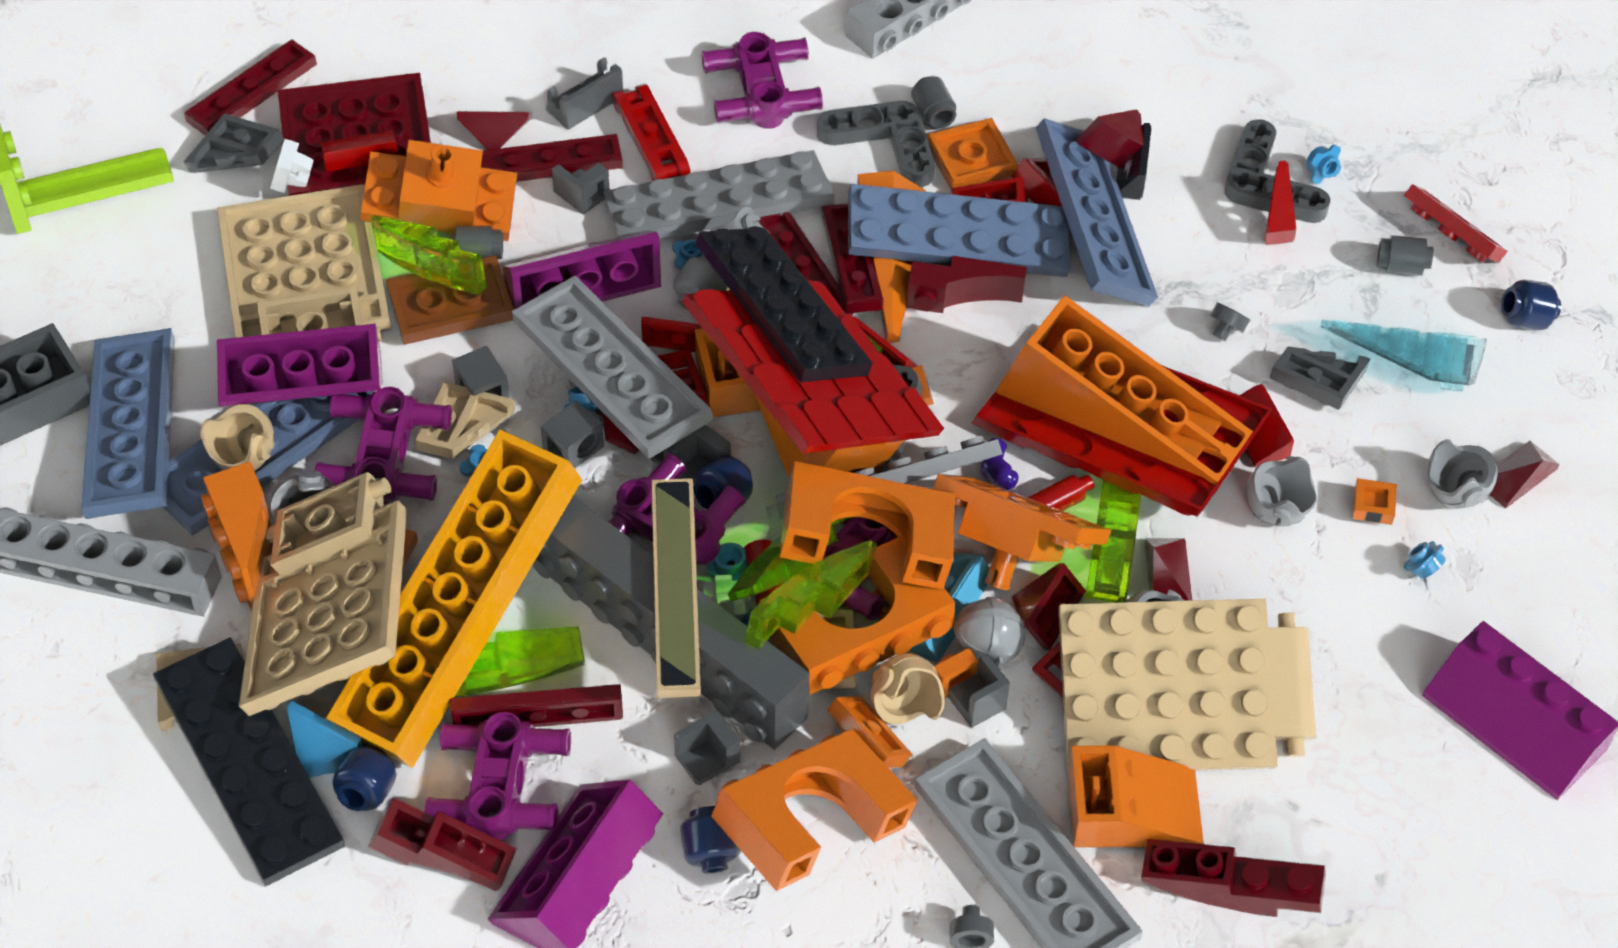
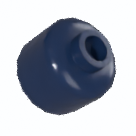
(1531, 304)
(717, 475)
(364, 779)
(706, 842)

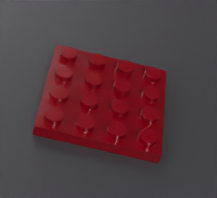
(347, 111)

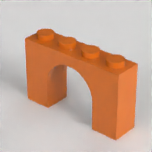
(915, 514)
(839, 652)
(837, 769)

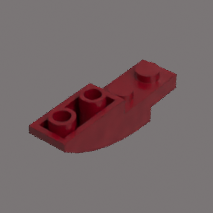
(1236, 883)

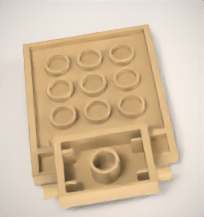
(302, 264)
(325, 593)
(1187, 681)

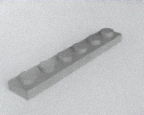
(903, 470)

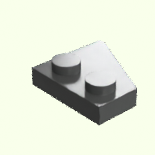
(234, 144)
(1319, 374)

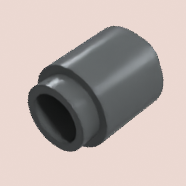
(934, 102)
(479, 240)
(1404, 255)

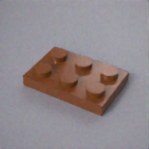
(433, 310)

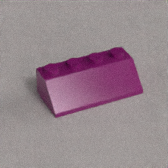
(606, 267)
(298, 365)
(1521, 710)
(578, 865)

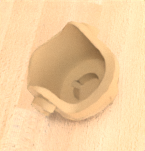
(238, 437)
(906, 689)

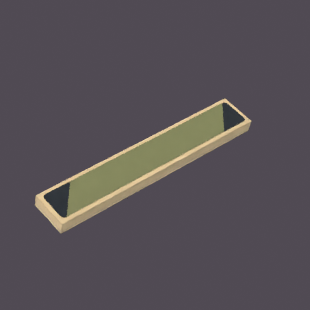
(675, 589)

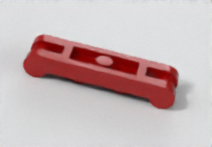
(651, 132)

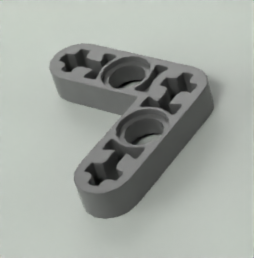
(896, 129)
(1255, 177)

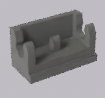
(586, 97)

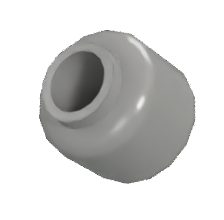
(695, 276)

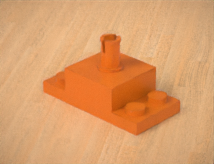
(438, 188)
(1016, 526)

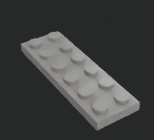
(715, 196)
(612, 367)
(1024, 853)

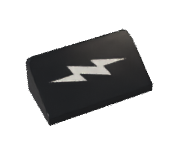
(1133, 174)

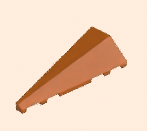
(891, 273)

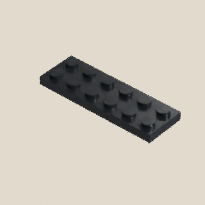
(783, 304)
(248, 764)

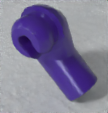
(999, 471)

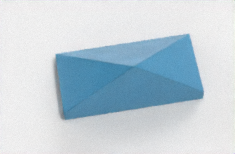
(318, 741)

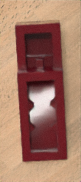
(966, 280)
(441, 844)

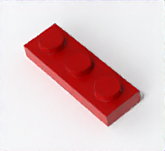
(1454, 225)

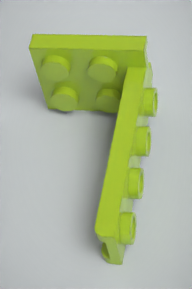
(75, 185)

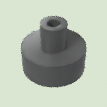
(1228, 320)
(971, 929)

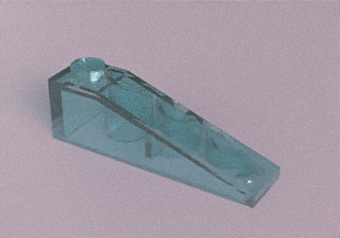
(1433, 355)

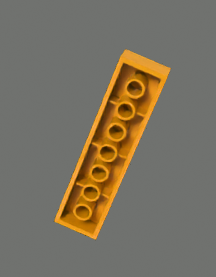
(458, 596)

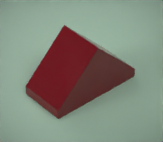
(1114, 136)

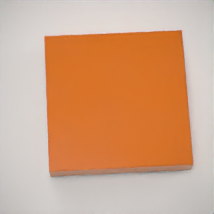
(972, 154)

